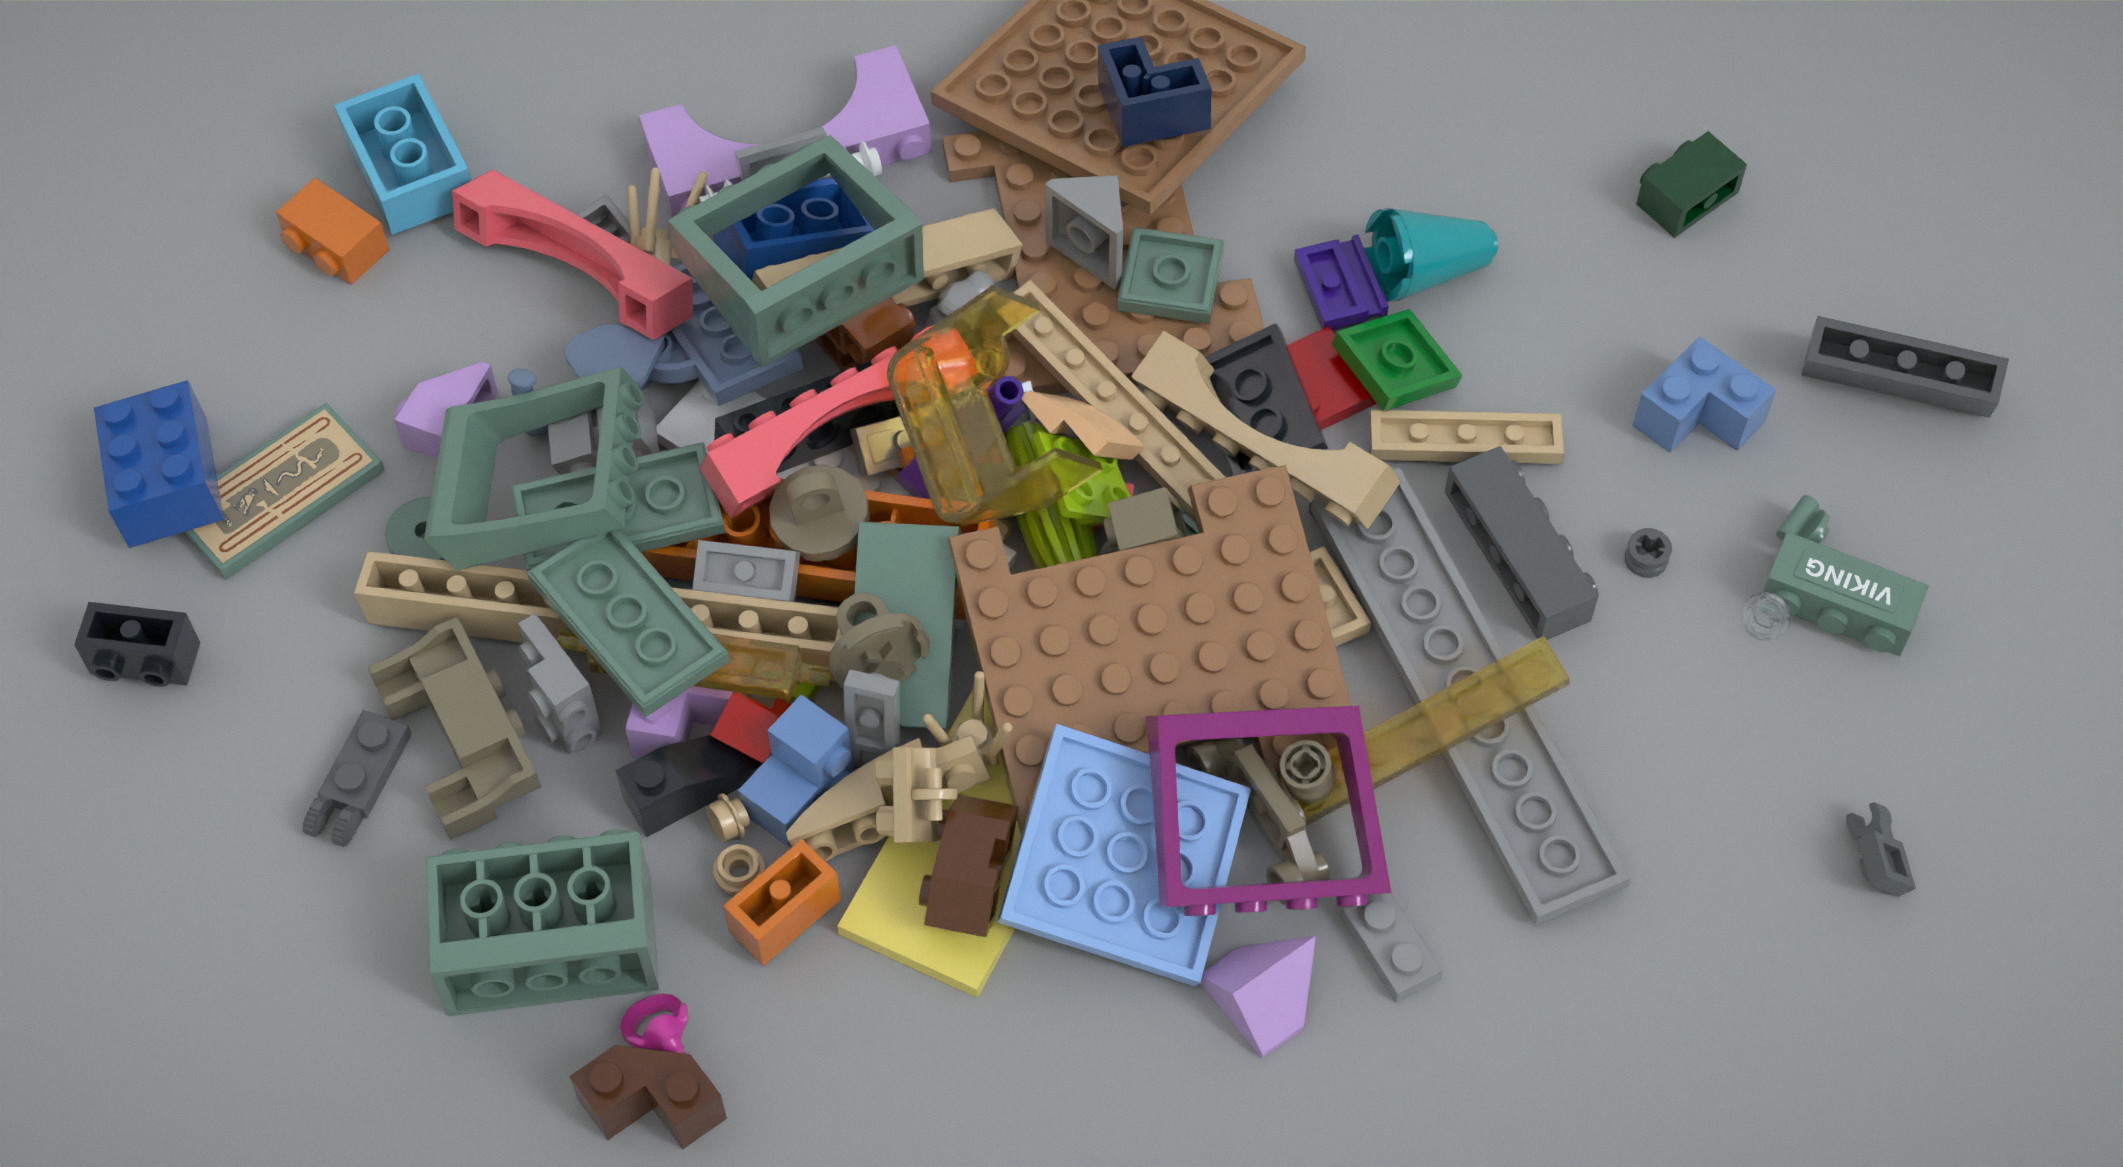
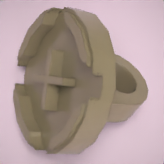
(818, 512)
(879, 644)

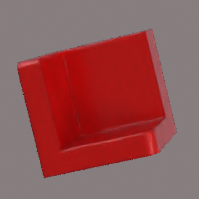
(746, 724)

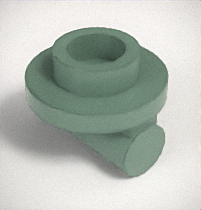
(1806, 521)

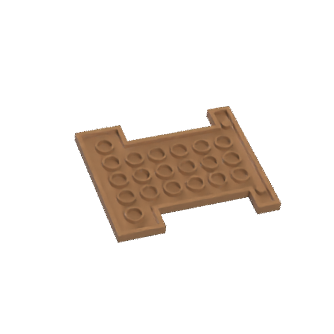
(1075, 291)
(1154, 629)

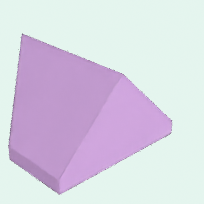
(1264, 990)

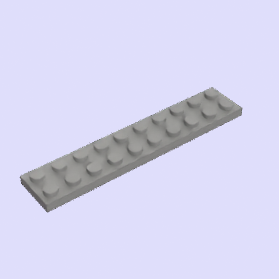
(1514, 767)

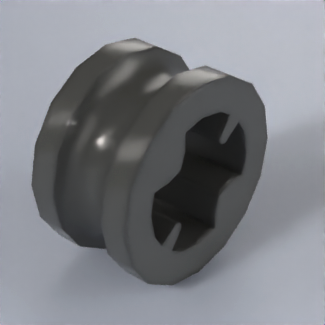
(1650, 540)

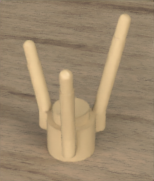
(651, 239)
(976, 727)

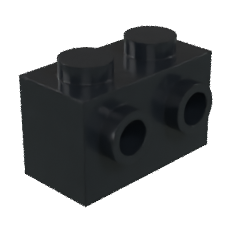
(137, 644)

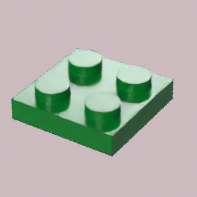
(1396, 359)

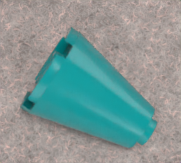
(1425, 250)

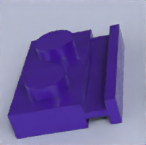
(1340, 283)

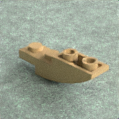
(847, 811)

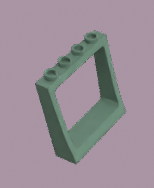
(467, 460)

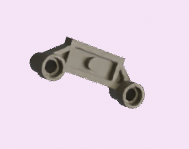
(1273, 810)

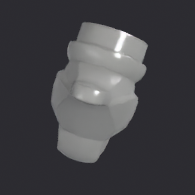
(957, 295)

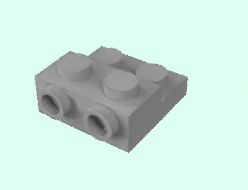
(559, 689)

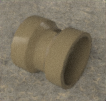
(1309, 783)

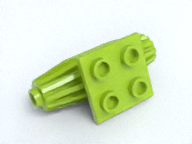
(1065, 528)

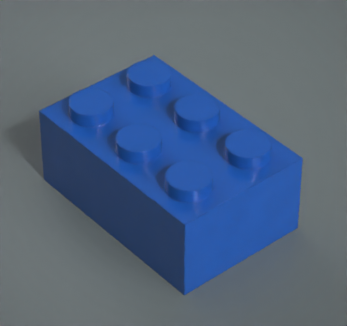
(796, 226)
(158, 464)

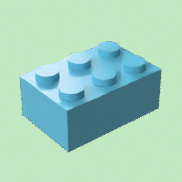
(403, 152)

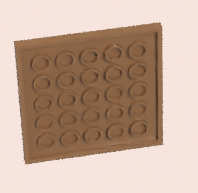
(1042, 95)

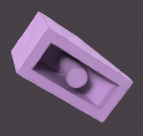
(423, 413)

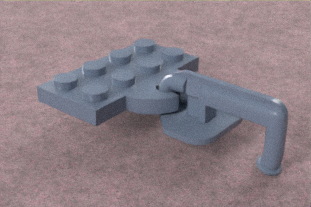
(695, 349)

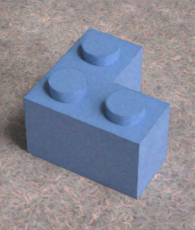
(1704, 390)
(805, 761)

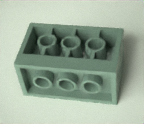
(541, 922)

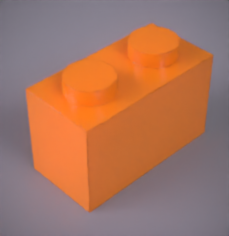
(332, 231)
(782, 902)

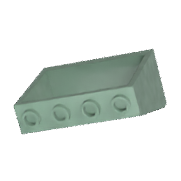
(822, 293)

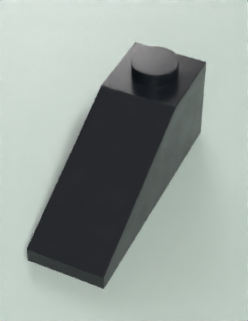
(681, 780)

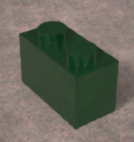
(1690, 183)

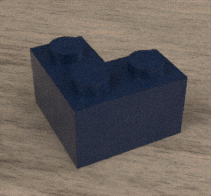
(1151, 100)

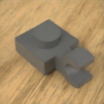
(1883, 857)

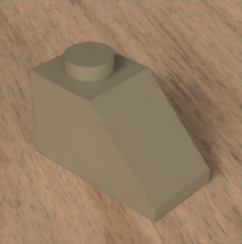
(1144, 520)

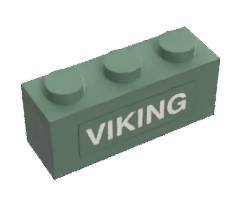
(1846, 594)

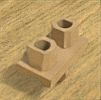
(915, 794)

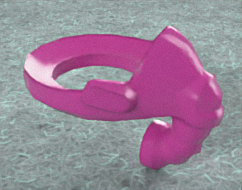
(663, 1031)

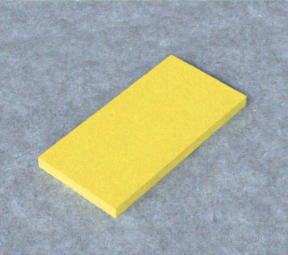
(887, 907)

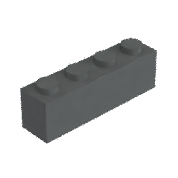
(1905, 366)
(1521, 543)

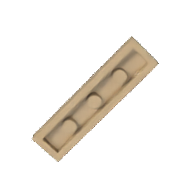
(1462, 435)

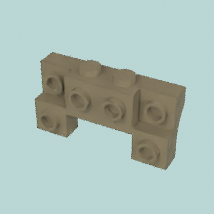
(467, 704)

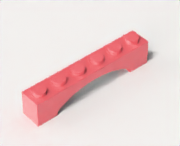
(503, 212)
(746, 466)

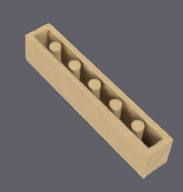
(950, 255)

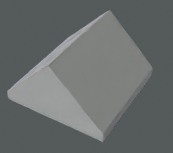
(1087, 224)

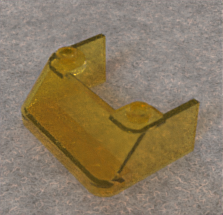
(952, 423)

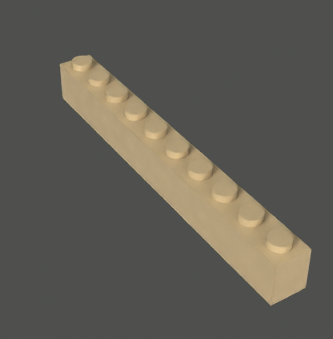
(495, 599)

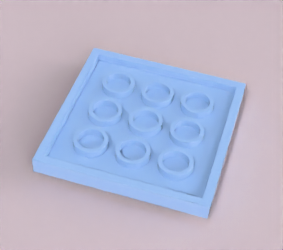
(1091, 856)

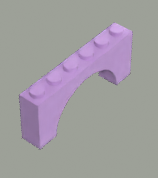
(880, 113)

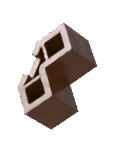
(969, 865)
(633, 1081)

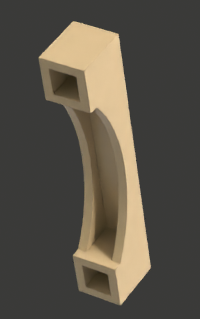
(1345, 479)

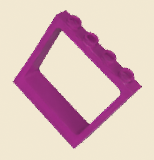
(1346, 727)

